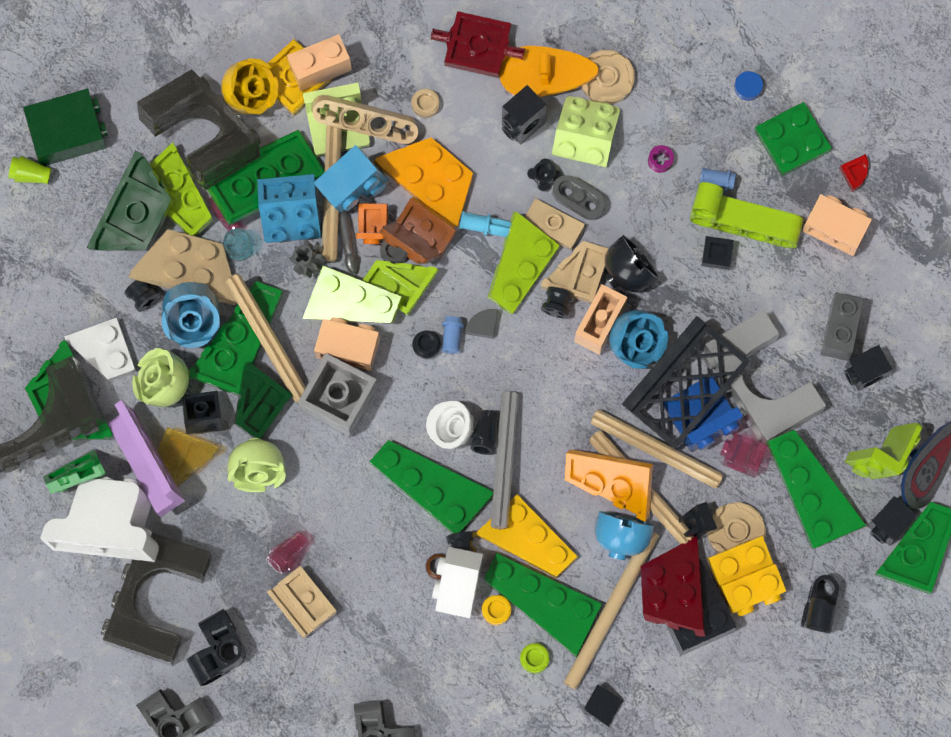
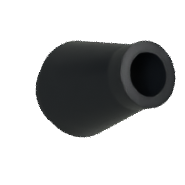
(485, 433)

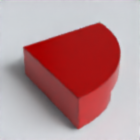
(855, 172)

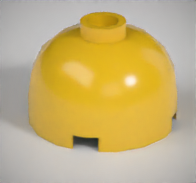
(249, 86)

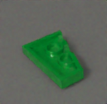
(920, 551)

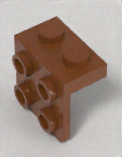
(420, 232)

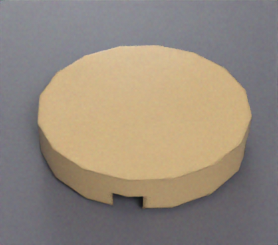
(613, 79)
(735, 525)

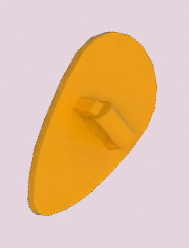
(546, 71)

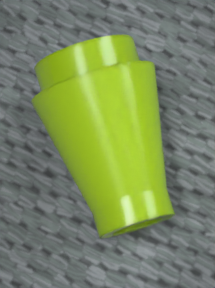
(28, 171)

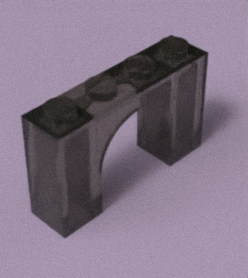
(193, 98)
(125, 627)

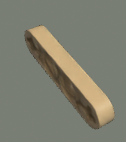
(366, 115)

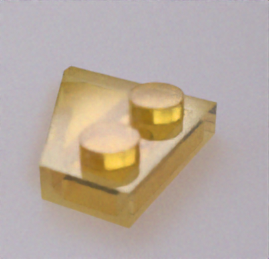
(184, 454)

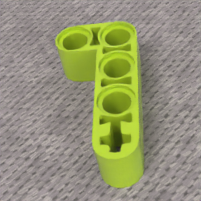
(744, 218)

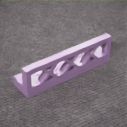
(145, 460)

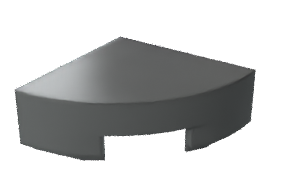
(482, 324)

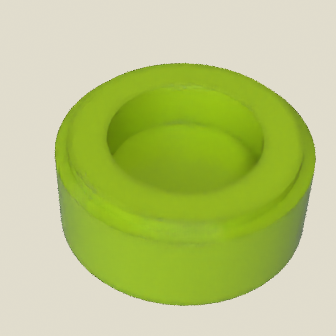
(534, 658)

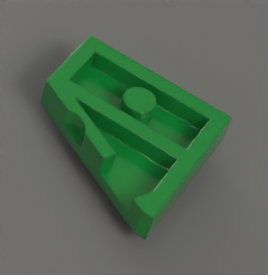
(75, 472)

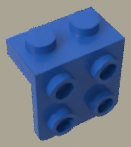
(718, 421)

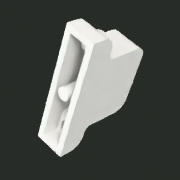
(105, 521)

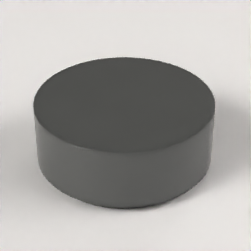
(392, 254)

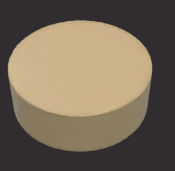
(425, 103)

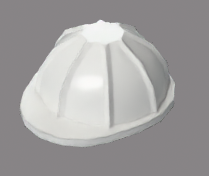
(450, 424)

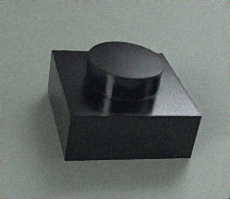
(717, 252)

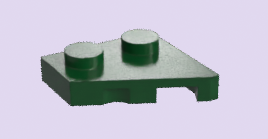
(258, 401)

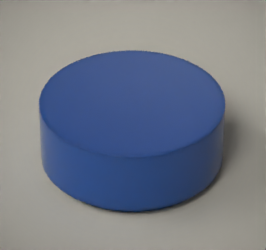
(748, 86)

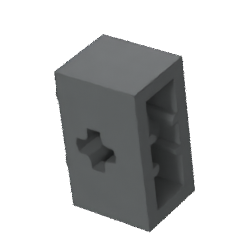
(842, 326)

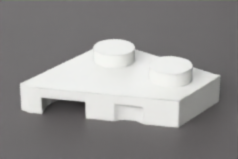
(104, 349)

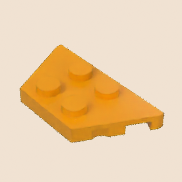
(430, 176)

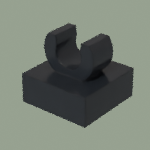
(700, 521)

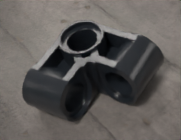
(820, 610)
(210, 662)

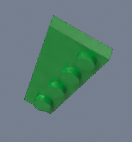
(235, 344)
(437, 490)
(814, 495)

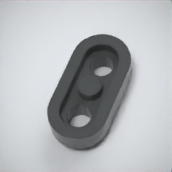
(579, 197)

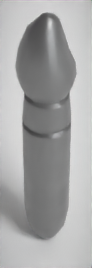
(347, 241)

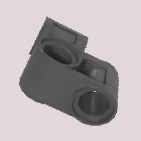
(160, 714)
(371, 722)

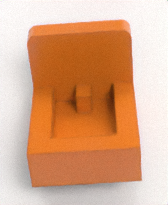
(370, 221)

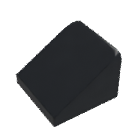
(602, 705)

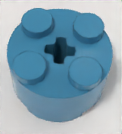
(186, 329)

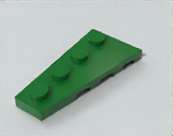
(552, 606)

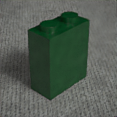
(66, 127)

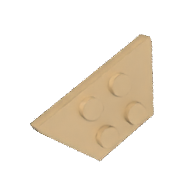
(183, 259)

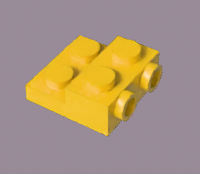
(746, 576)

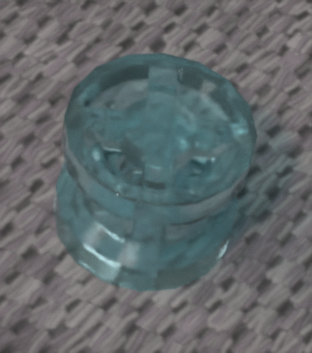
(237, 237)

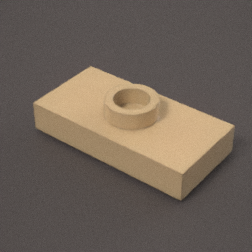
(555, 224)

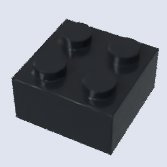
(201, 412)

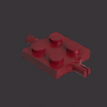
(477, 44)

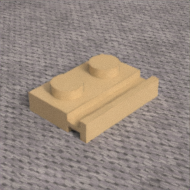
(302, 602)

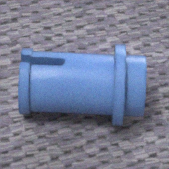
(723, 179)
(452, 334)

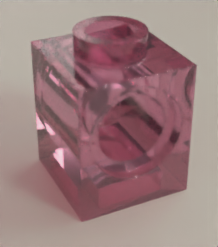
(743, 454)

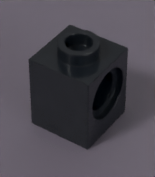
(867, 368)
(891, 521)

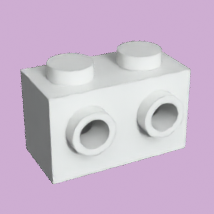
(458, 582)

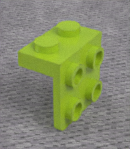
(891, 458)

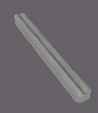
(504, 460)

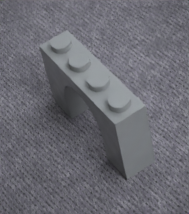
(765, 416)

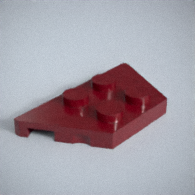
(674, 588)

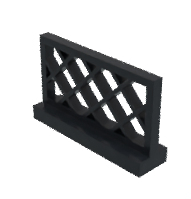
(668, 365)

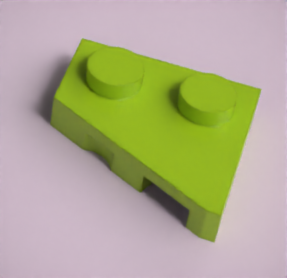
(403, 280)

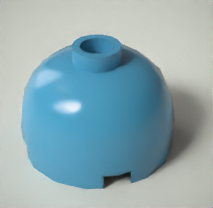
(638, 338)
(622, 535)

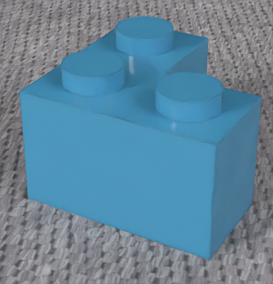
(350, 178)

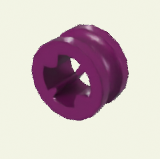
(667, 163)

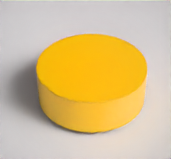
(496, 610)

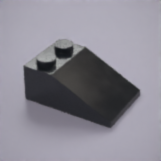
(717, 619)

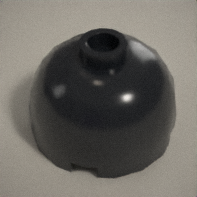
(628, 267)

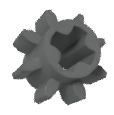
(308, 259)

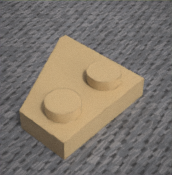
(579, 272)

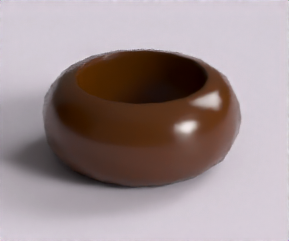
(428, 563)

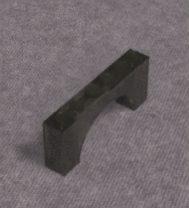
(67, 414)

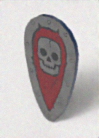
(927, 468)

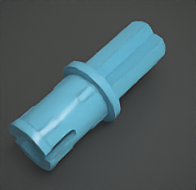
(484, 224)

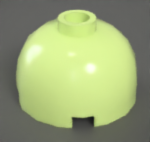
(161, 378)
(256, 465)

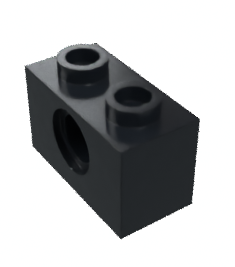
(523, 115)

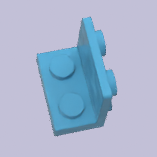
(288, 208)

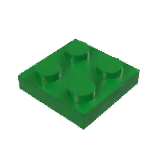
(792, 139)

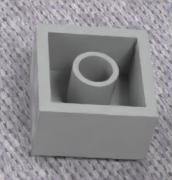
(337, 394)

